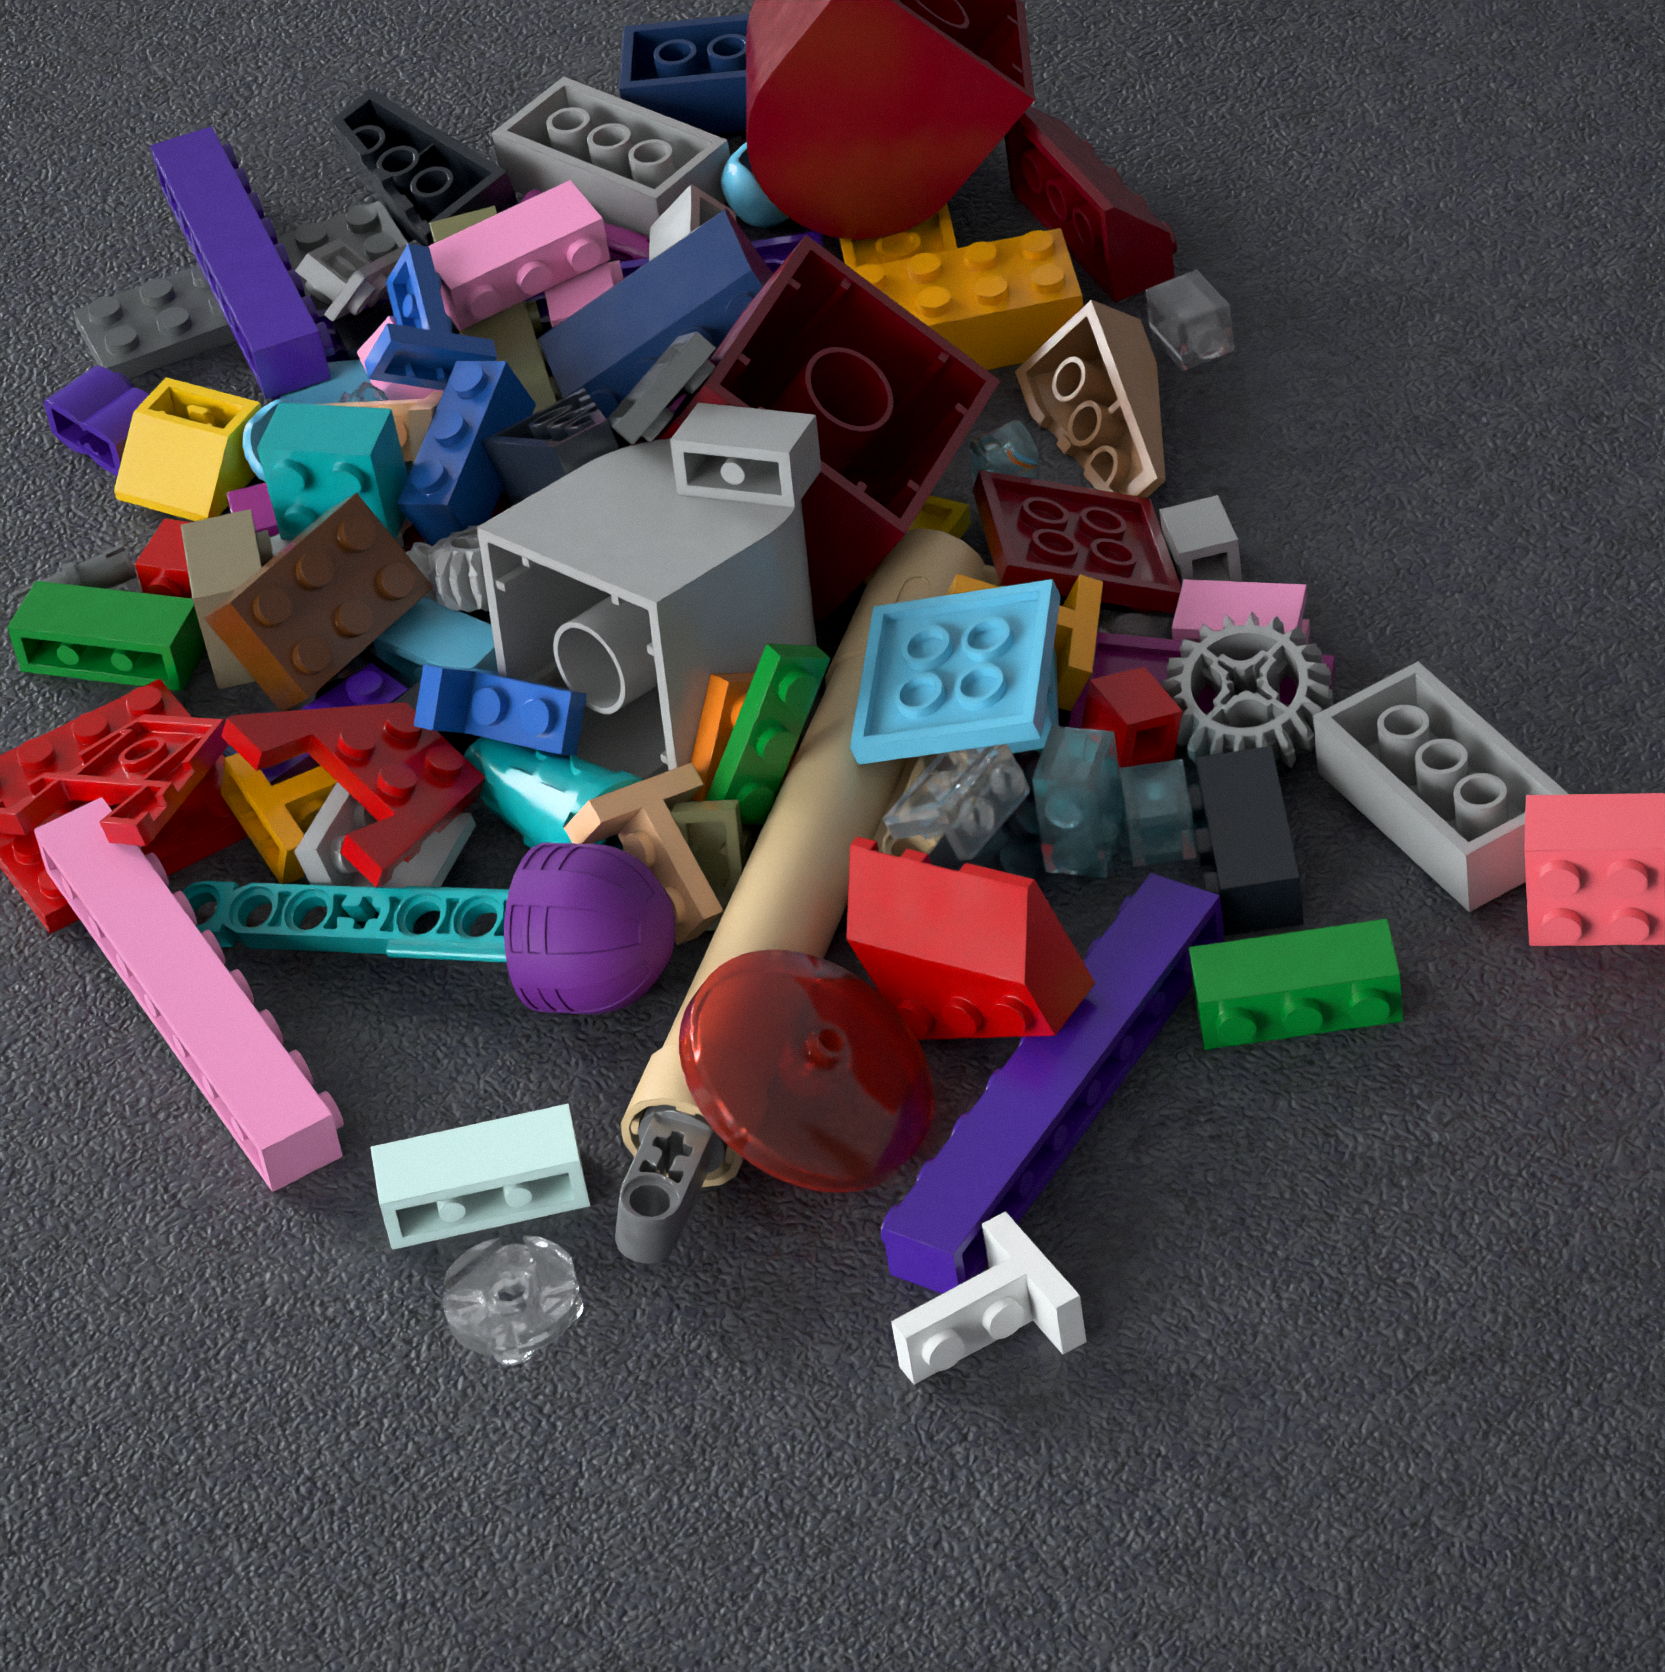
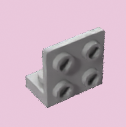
(342, 814)

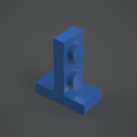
(421, 343)
(500, 708)

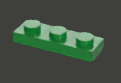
(768, 728)

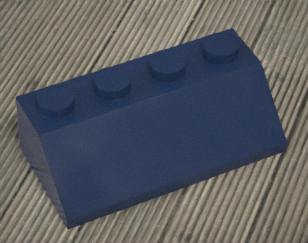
(686, 289)

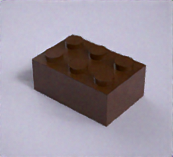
(318, 603)

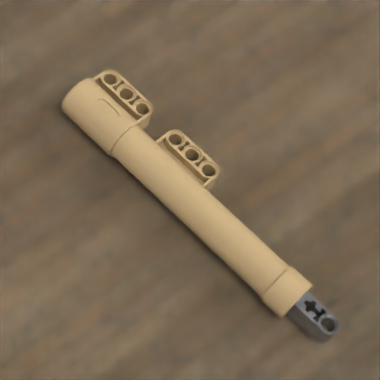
(785, 897)

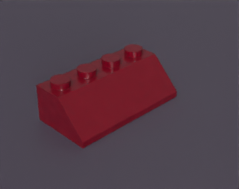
(1099, 216)

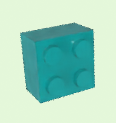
(325, 455)

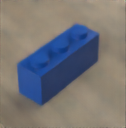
(452, 474)

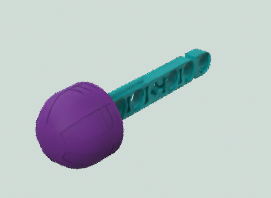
(576, 927)

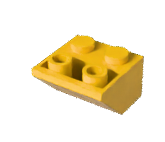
(186, 451)

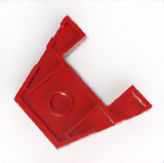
(375, 752)
(141, 766)

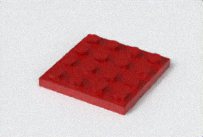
(193, 832)

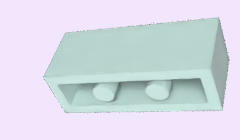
(479, 1176)

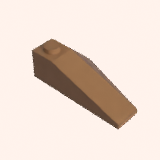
(1100, 398)

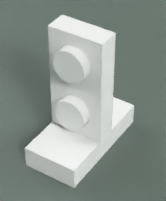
(991, 1306)

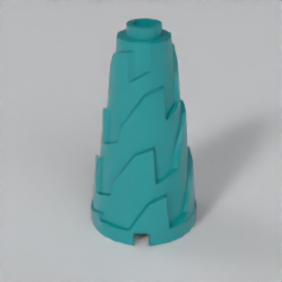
(541, 789)

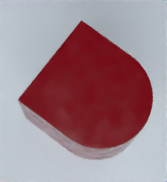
(879, 106)
(884, 399)

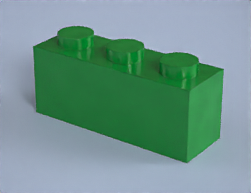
(107, 635)
(1296, 984)

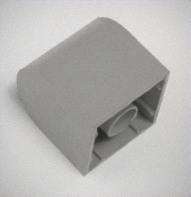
(641, 598)

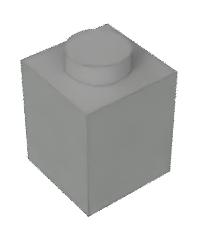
(1201, 541)

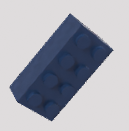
(688, 71)

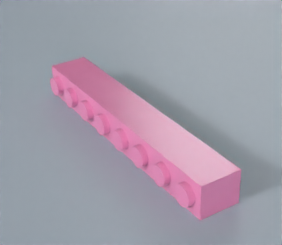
(193, 998)

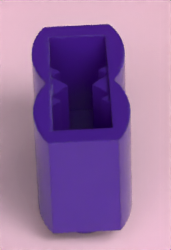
(95, 415)

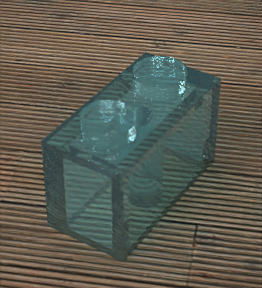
(1079, 801)

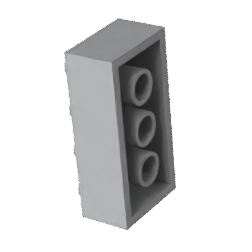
(612, 150)
(1433, 781)

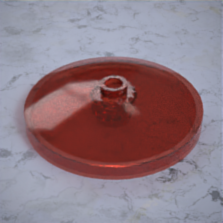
(806, 1071)

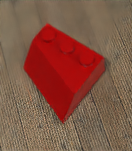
(961, 947)

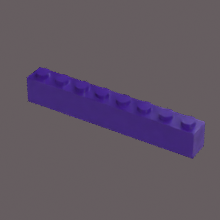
(243, 262)
(1051, 1088)

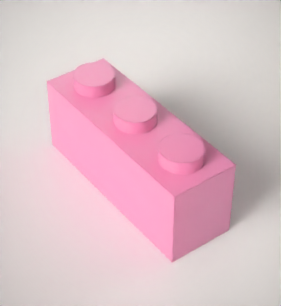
(518, 254)

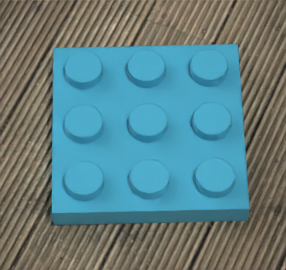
(956, 672)

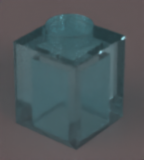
(1158, 812)

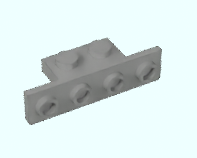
(346, 278)

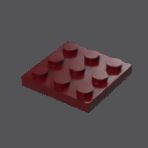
(1068, 530)

